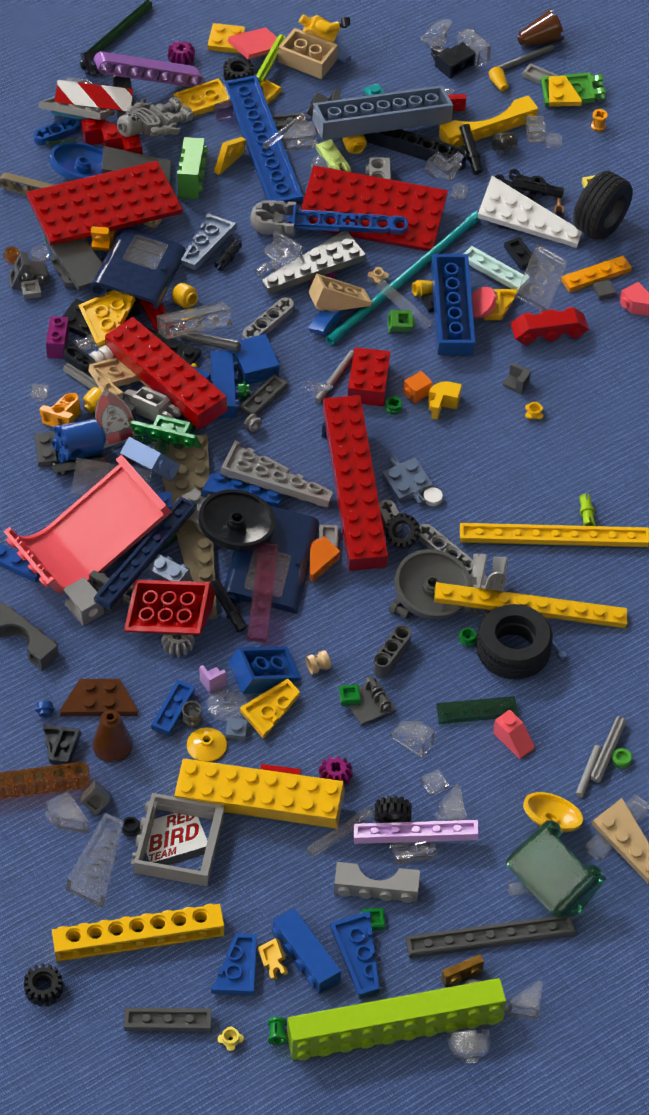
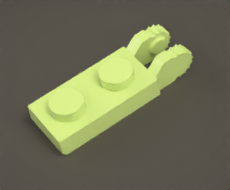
(332, 156)

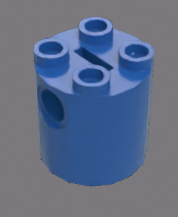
(79, 440)

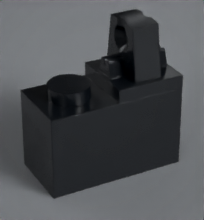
(453, 60)

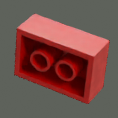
(369, 375)

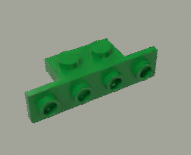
(168, 429)

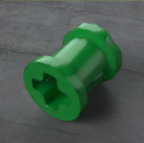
(277, 1031)

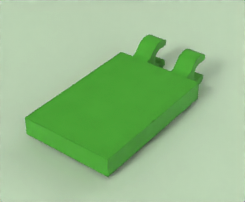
(583, 85)

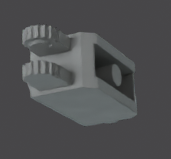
(151, 403)

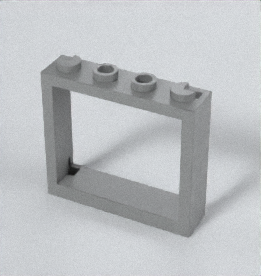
(181, 806)

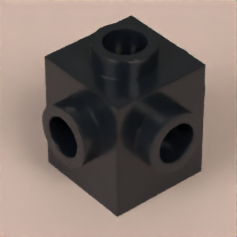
(86, 60)

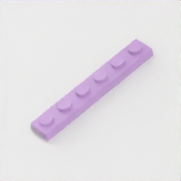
(416, 831)

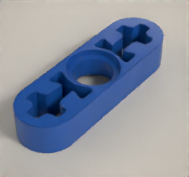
(67, 127)

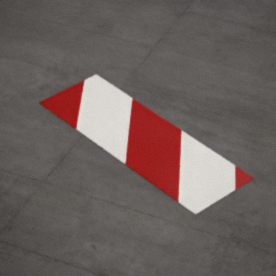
(93, 95)

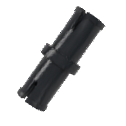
(228, 255)

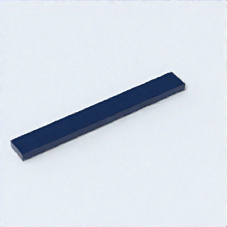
(144, 554)

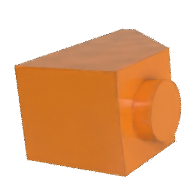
(322, 557)

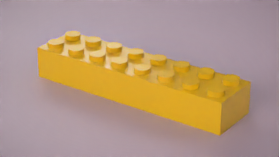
(262, 792)

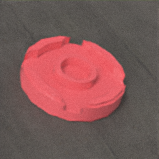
(483, 302)

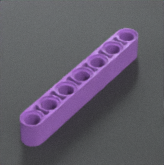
(148, 69)

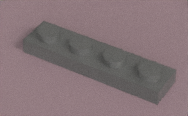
(168, 1019)

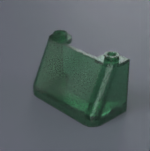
(555, 872)

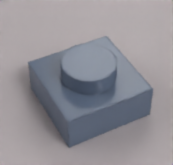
(236, 729)

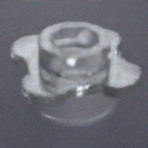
(459, 191)
(39, 391)

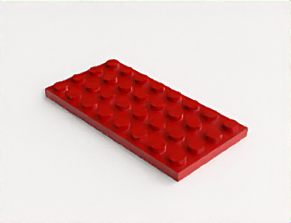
(366, 194)
(104, 200)

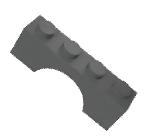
(41, 649)

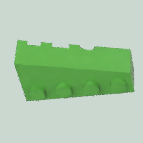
(190, 168)

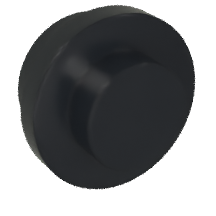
(131, 826)

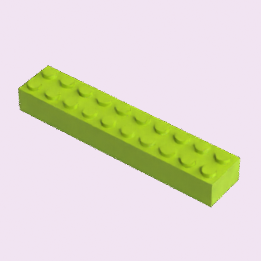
(395, 1019)

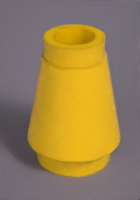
(498, 77)
(421, 288)

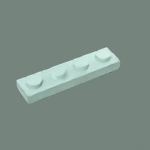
(494, 268)

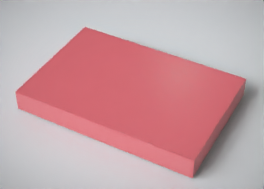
(253, 43)

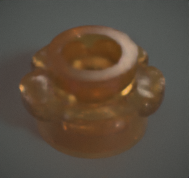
(11, 254)

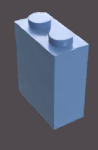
(150, 459)

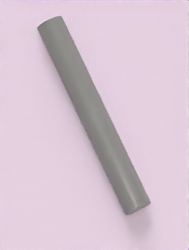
(588, 771)

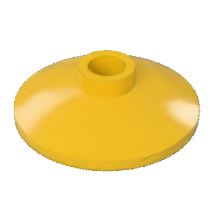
(206, 751)

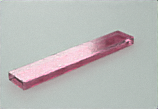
(262, 593)

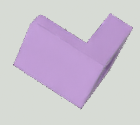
(213, 678)

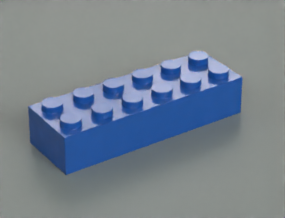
(452, 304)

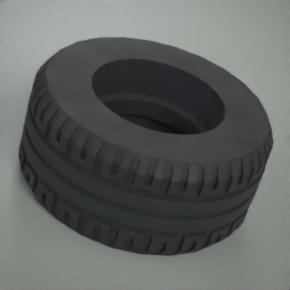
(602, 205)
(510, 662)

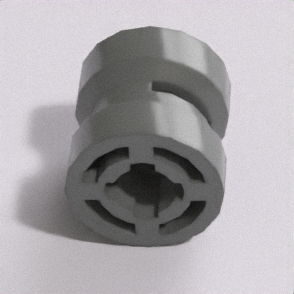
(192, 714)

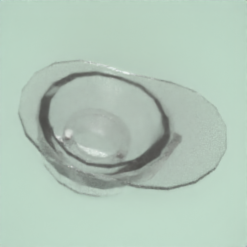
(437, 33)

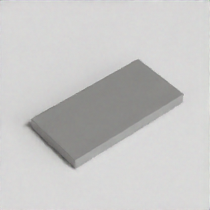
(84, 111)

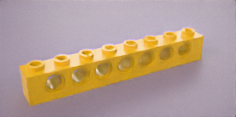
(130, 940)

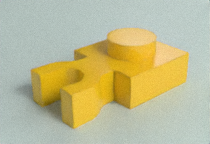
(271, 956)

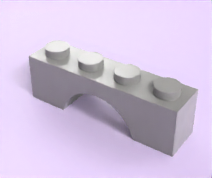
(400, 887)

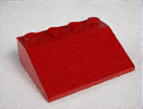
(169, 607)

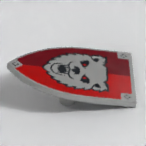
(114, 417)

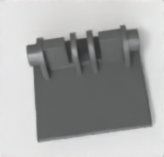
(373, 702)

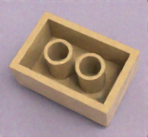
(307, 53)

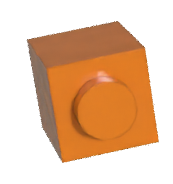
(417, 387)

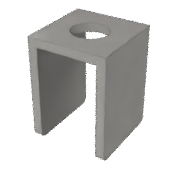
(82, 601)

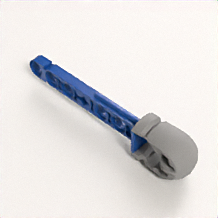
(268, 217)

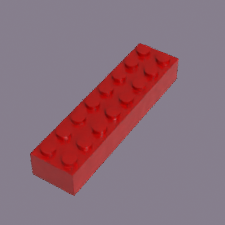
(166, 372)

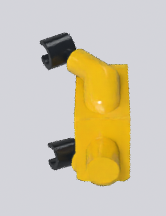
(322, 28)

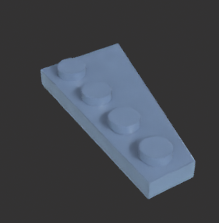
(210, 237)

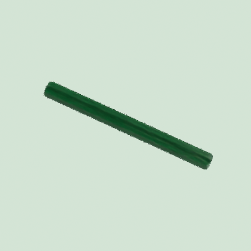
(122, 26)

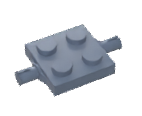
(407, 480)

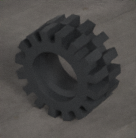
(237, 65)
(402, 519)
(393, 810)
(40, 974)

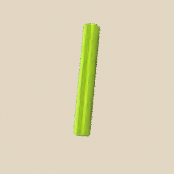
(270, 59)

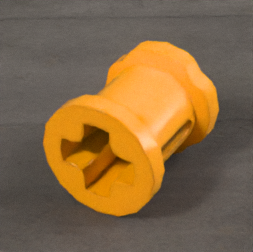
(599, 120)

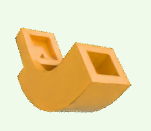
(102, 238)

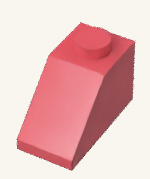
(635, 299)
(513, 734)

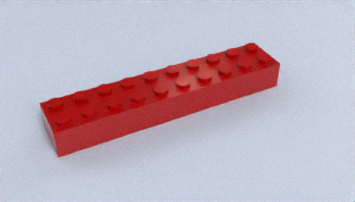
(355, 483)

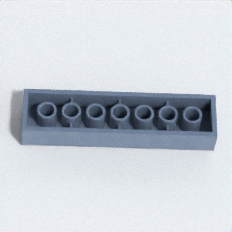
(382, 112)

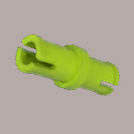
(587, 511)

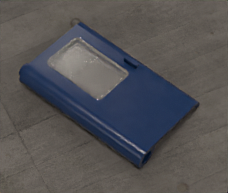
(136, 266)

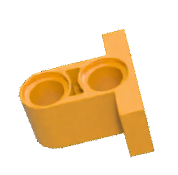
(63, 412)

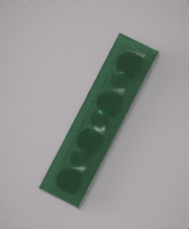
(475, 709)

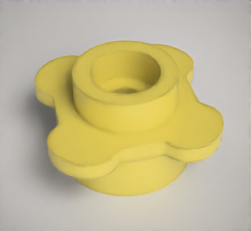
(233, 1033)

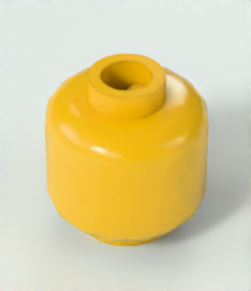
(354, 144)
(184, 295)
(91, 399)

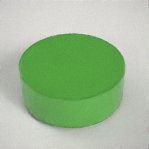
(621, 758)

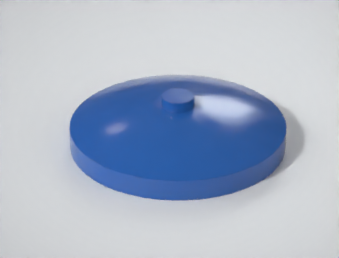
(76, 160)

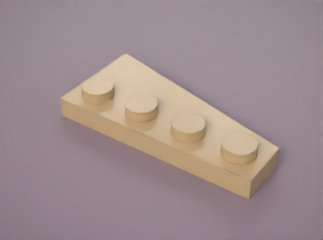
(625, 836)

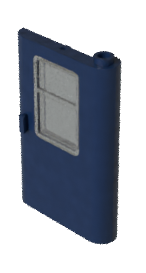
(294, 536)

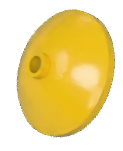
(547, 806)

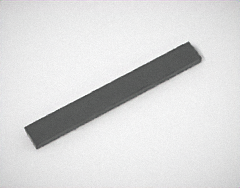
(489, 936)

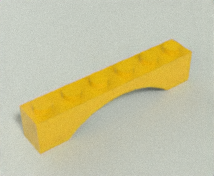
(509, 119)

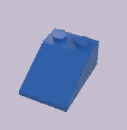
(262, 668)

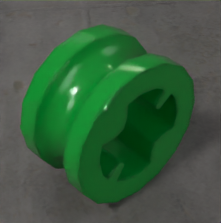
(396, 407)

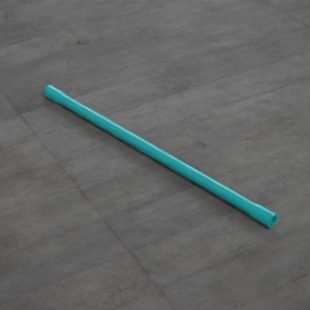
(339, 332)

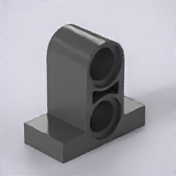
(28, 270)

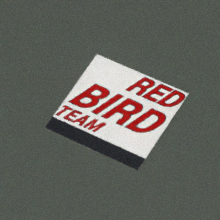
(175, 839)

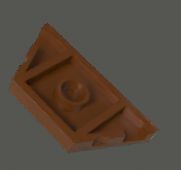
(97, 696)

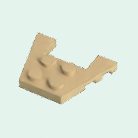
(111, 374)

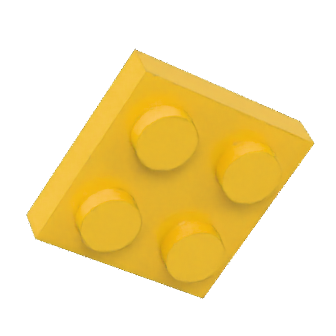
(219, 37)

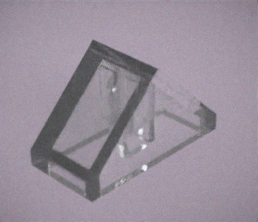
(526, 1003)

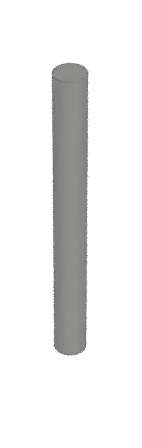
(334, 377)

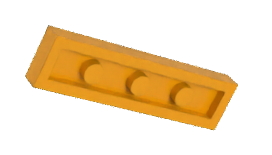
(596, 273)

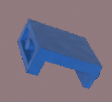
(257, 359)

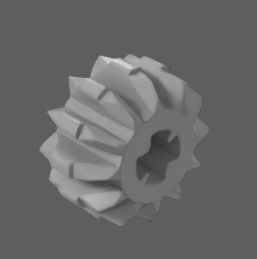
(177, 643)

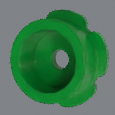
(244, 390)
(470, 633)

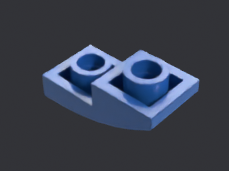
(324, 320)

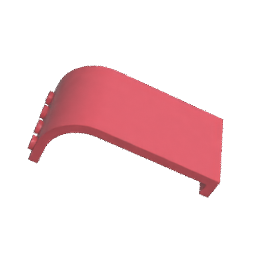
(93, 529)

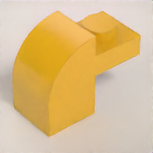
(443, 395)

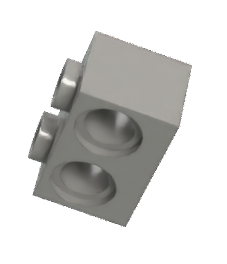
(378, 167)

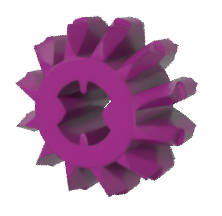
(181, 53)
(336, 769)

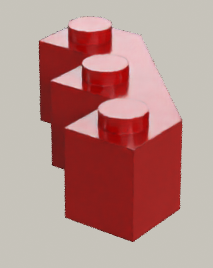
(105, 132)
(549, 325)

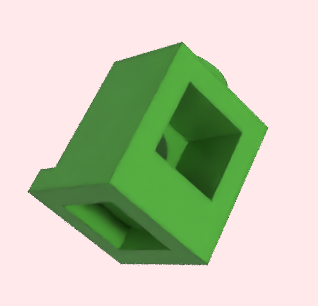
(405, 318)

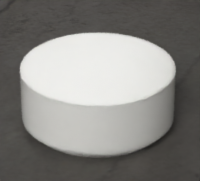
(433, 496)

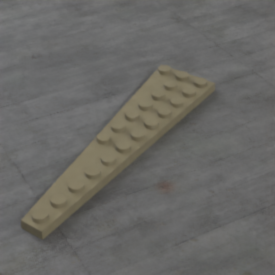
(193, 473)

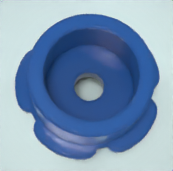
(45, 708)

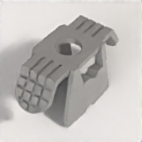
(496, 580)

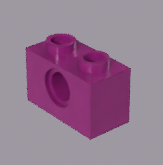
(57, 336)

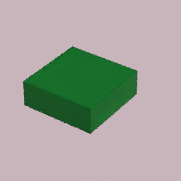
(349, 695)
(376, 918)

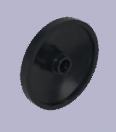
(236, 520)

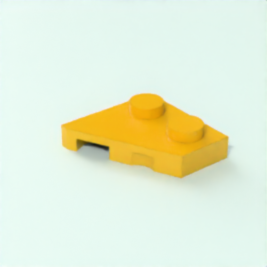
(562, 92)
(229, 153)
(504, 301)

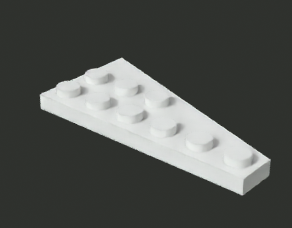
(514, 210)

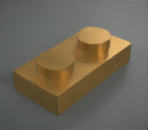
(462, 970)

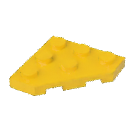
(106, 313)

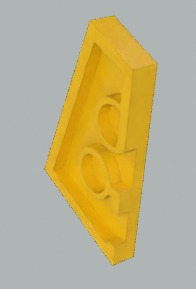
(270, 707)

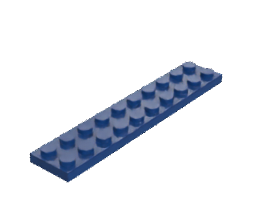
(257, 127)

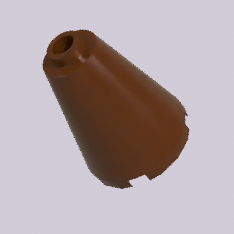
(541, 31)
(112, 738)

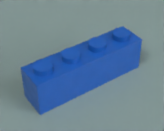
(224, 379)
(306, 951)

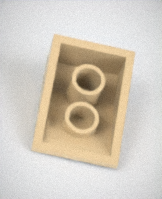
(337, 295)

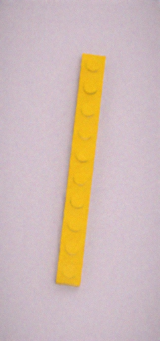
(554, 535)
(548, 607)

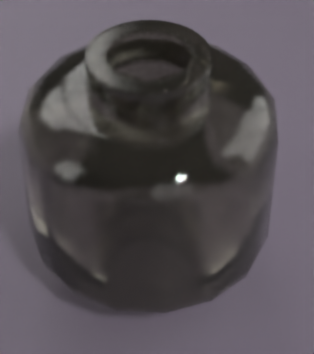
(504, 143)

